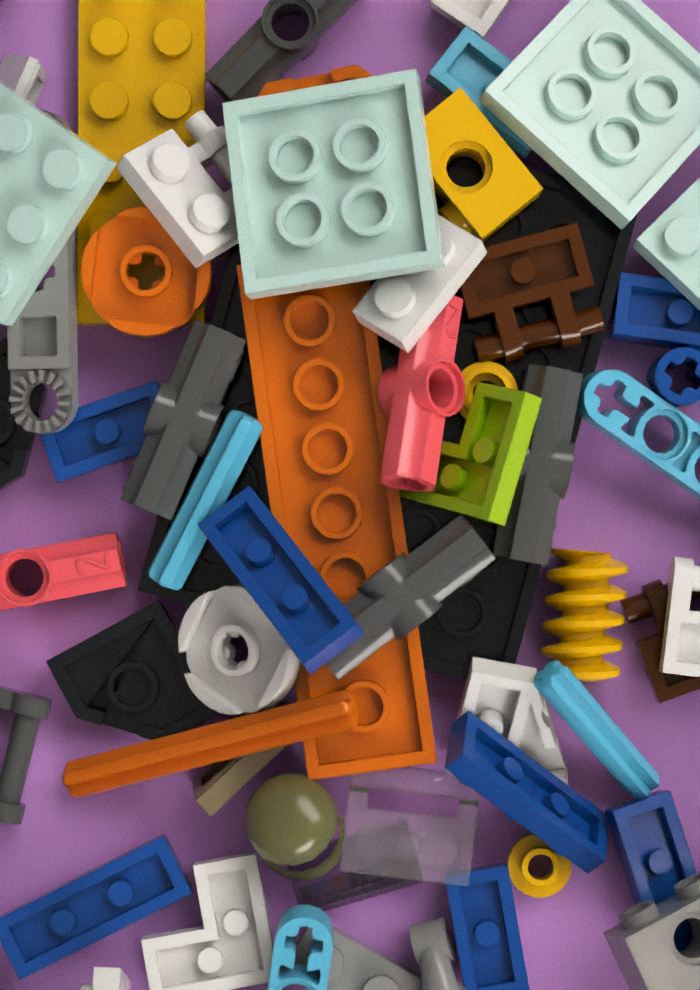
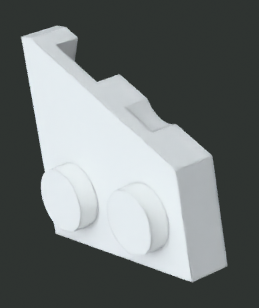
(512, 706)

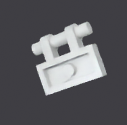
(180, 190)

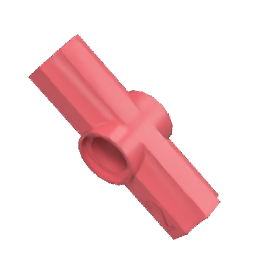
(417, 400)
(67, 569)

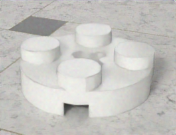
(214, 673)

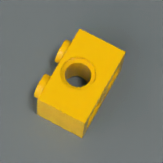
(507, 186)

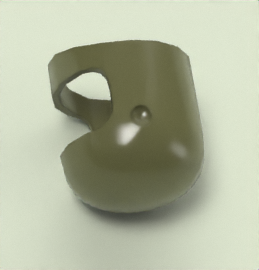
(292, 823)

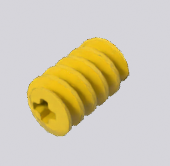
(585, 613)

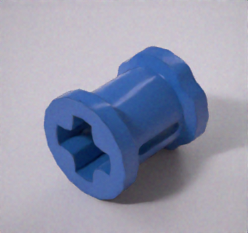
(661, 382)

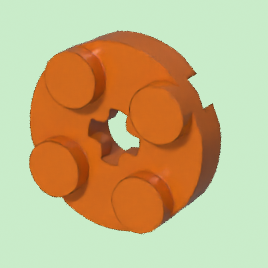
(117, 297)

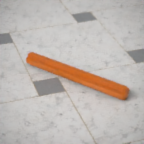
(212, 743)

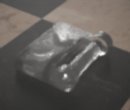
(409, 842)

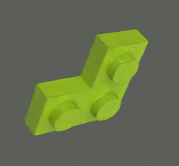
(485, 467)

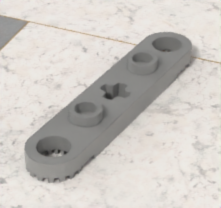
(46, 343)

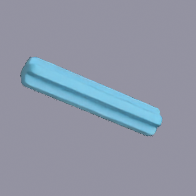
(206, 494)
(596, 729)

